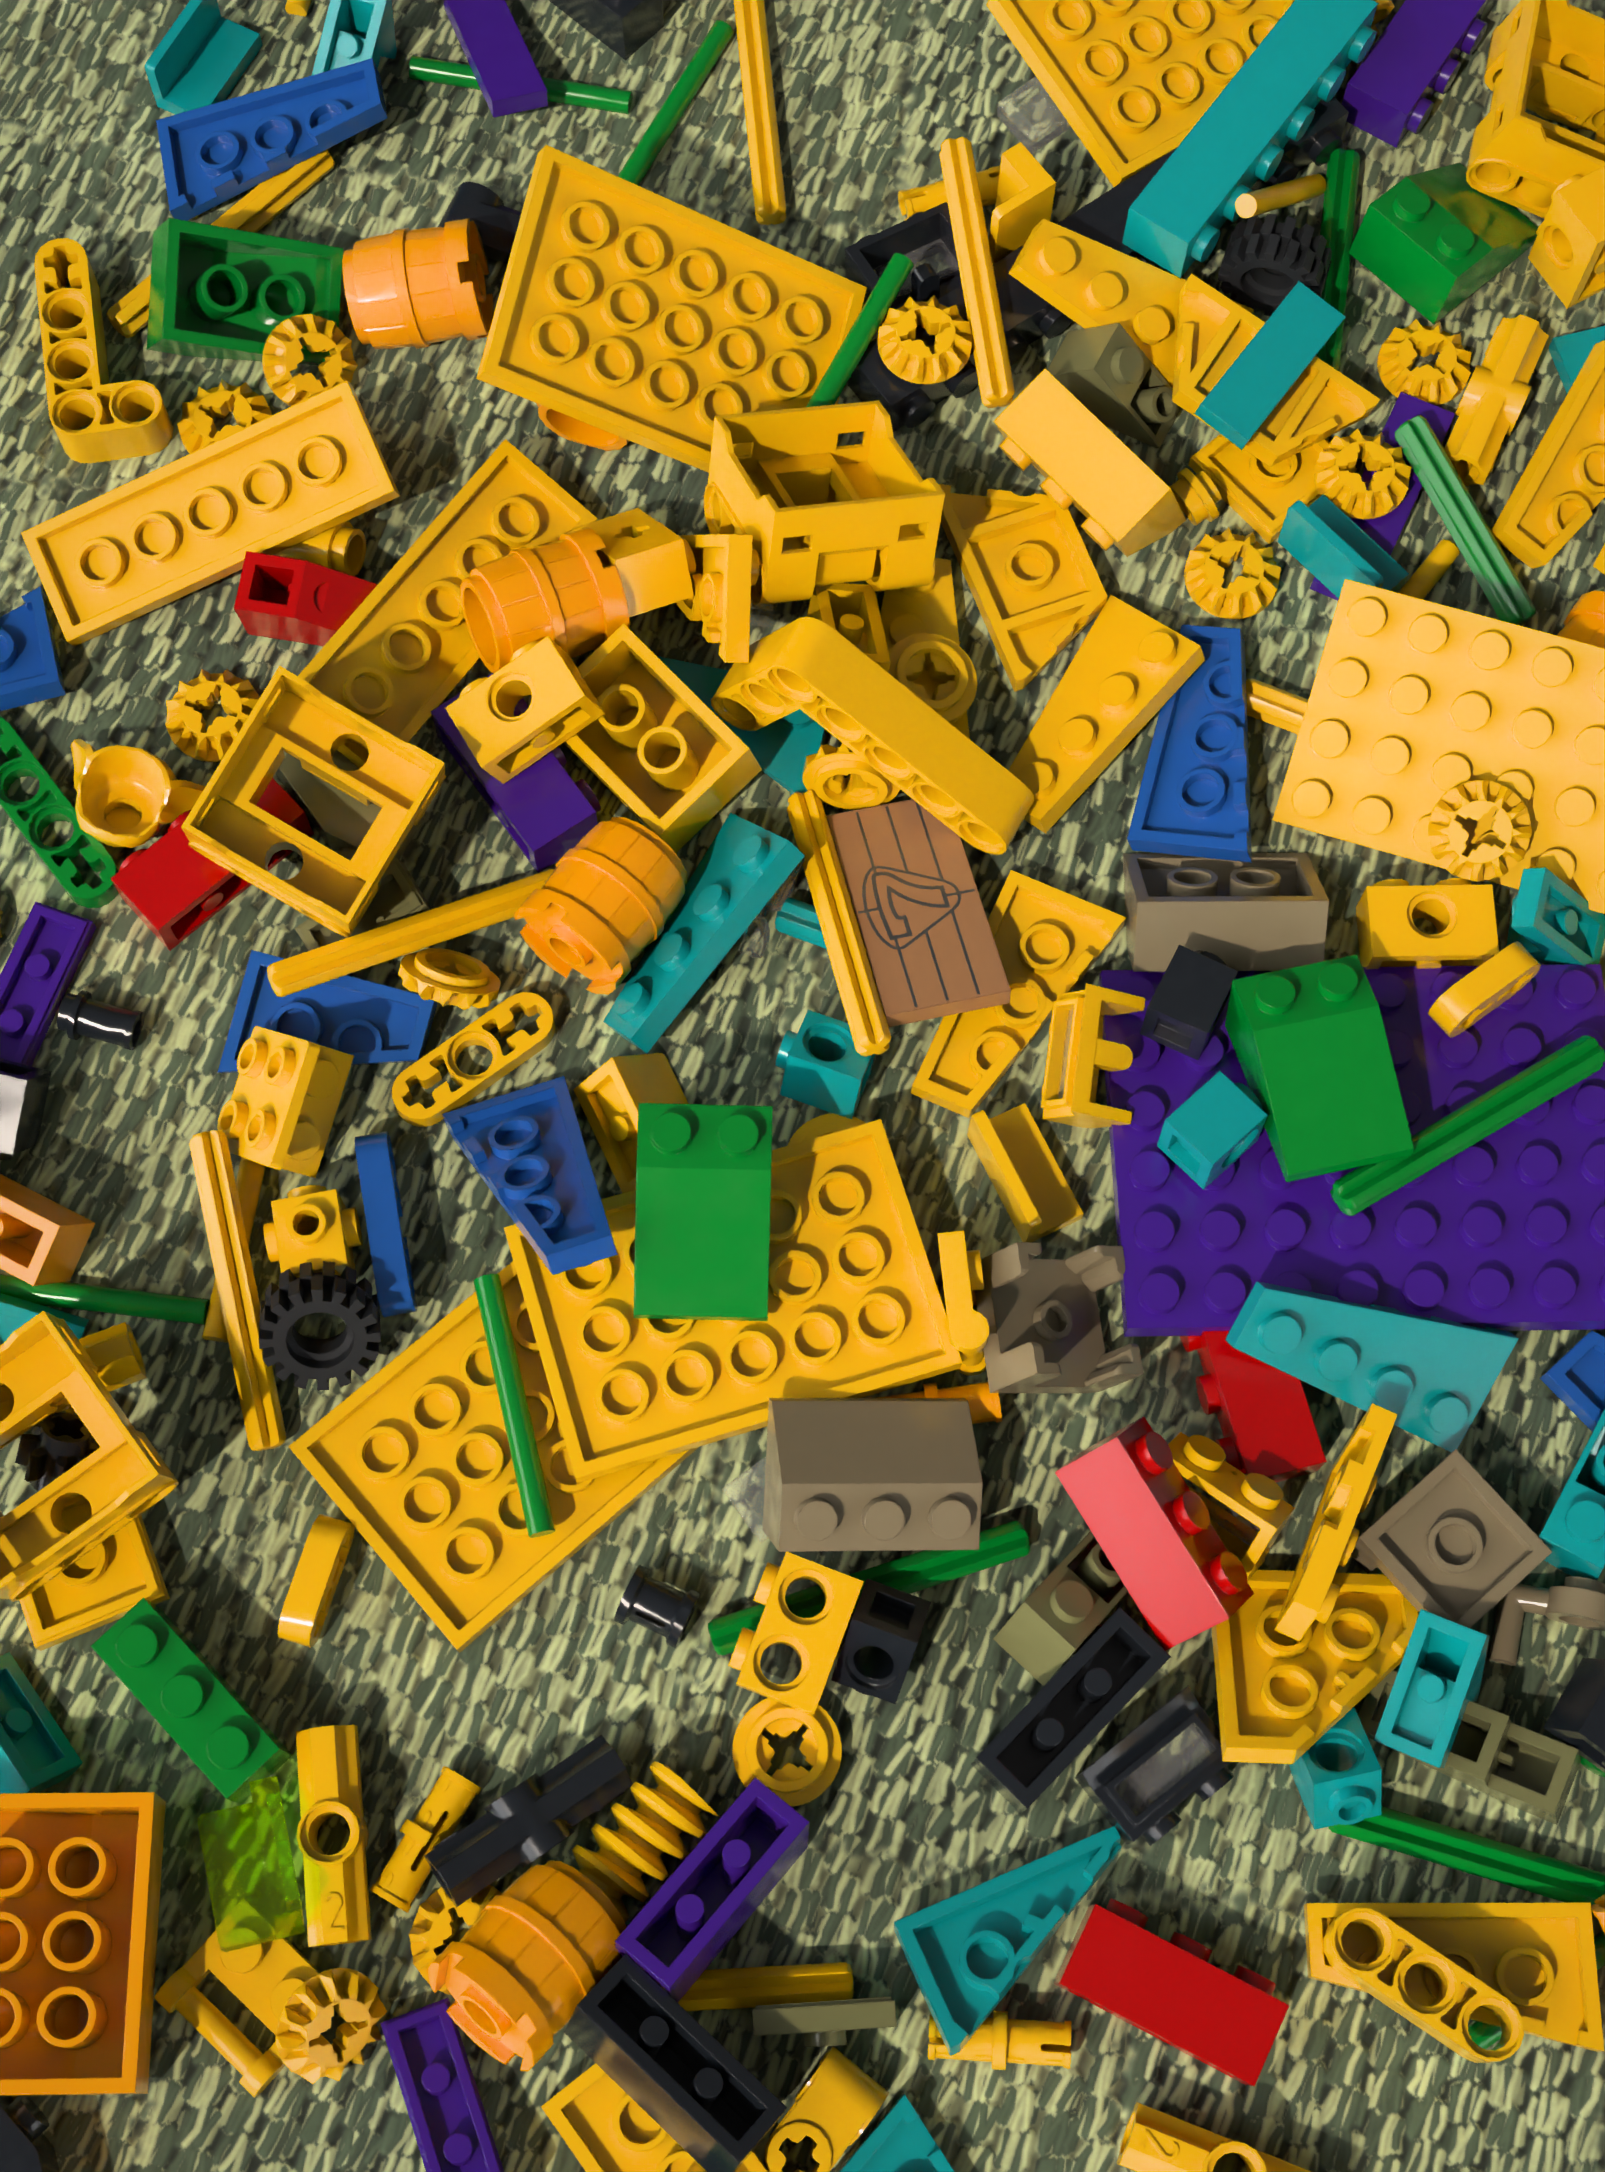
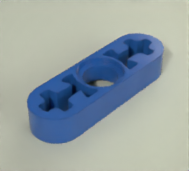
(382, 1215)

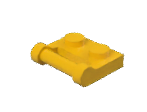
(961, 1277)
(260, 1978)

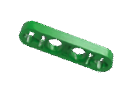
(45, 808)

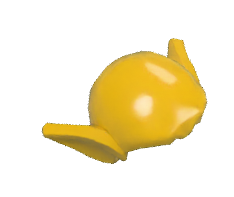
(127, 793)

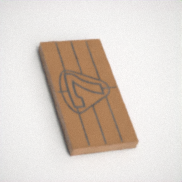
(918, 913)

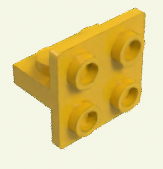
(284, 1101)

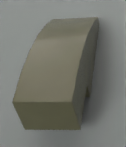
(1496, 1756)

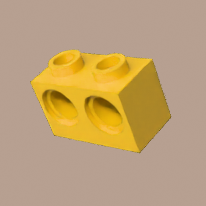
(812, 1638)

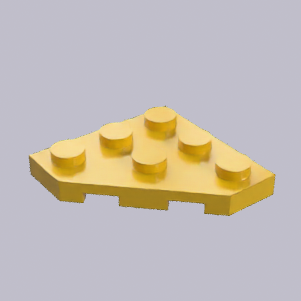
(1288, 1693)

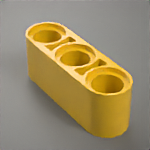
(1458, 1989)

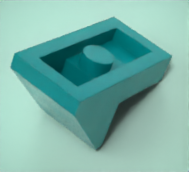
(356, 33)
(1555, 921)
(1433, 1688)

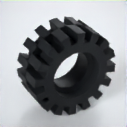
(1269, 260)
(319, 1357)

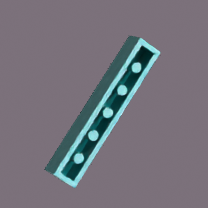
(1246, 130)

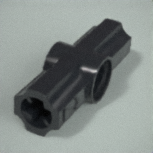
(528, 1820)

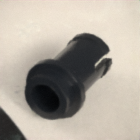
(99, 1020)

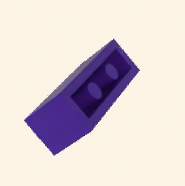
(1410, 64)
(537, 806)
(715, 1889)

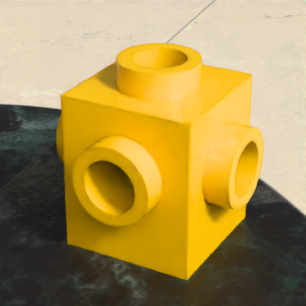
(312, 1228)

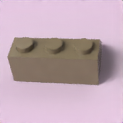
(1243, 912)
(871, 1475)

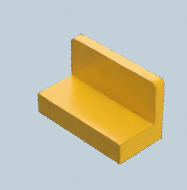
(1022, 201)
(612, 1104)
(1024, 1172)

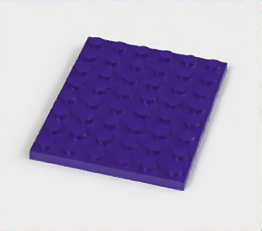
(1482, 1240)

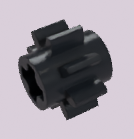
(54, 1448)

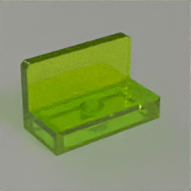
(251, 1870)

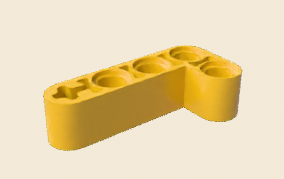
(82, 351)

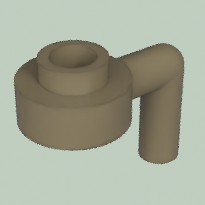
(1576, 1603)

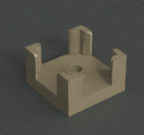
(1049, 1323)
(1451, 1544)

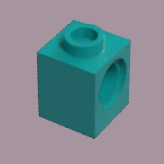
(823, 1065)
(1212, 1129)
(1340, 1776)

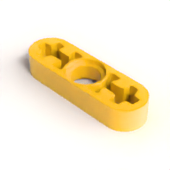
(476, 1033)

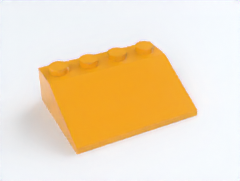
(78, 1940)

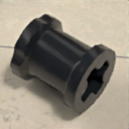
(657, 1606)

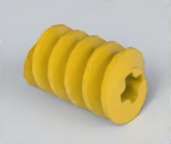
(643, 1837)

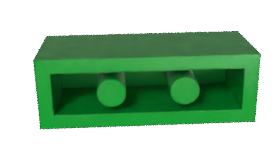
(191, 1700)

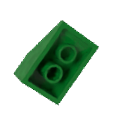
(1439, 239)
(229, 288)
(1319, 1067)
(702, 1212)

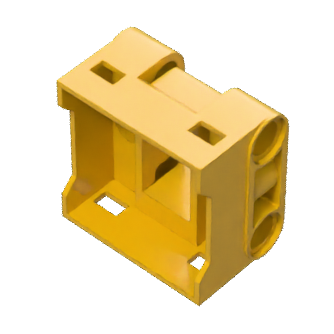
(1554, 64)
(820, 506)
(311, 727)
(119, 1479)

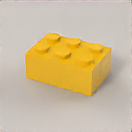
(658, 742)

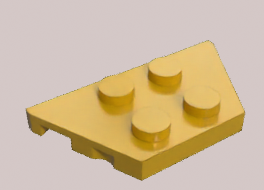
(1210, 339)
(1023, 574)

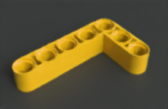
(879, 720)

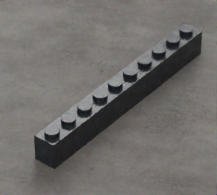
(1030, 316)

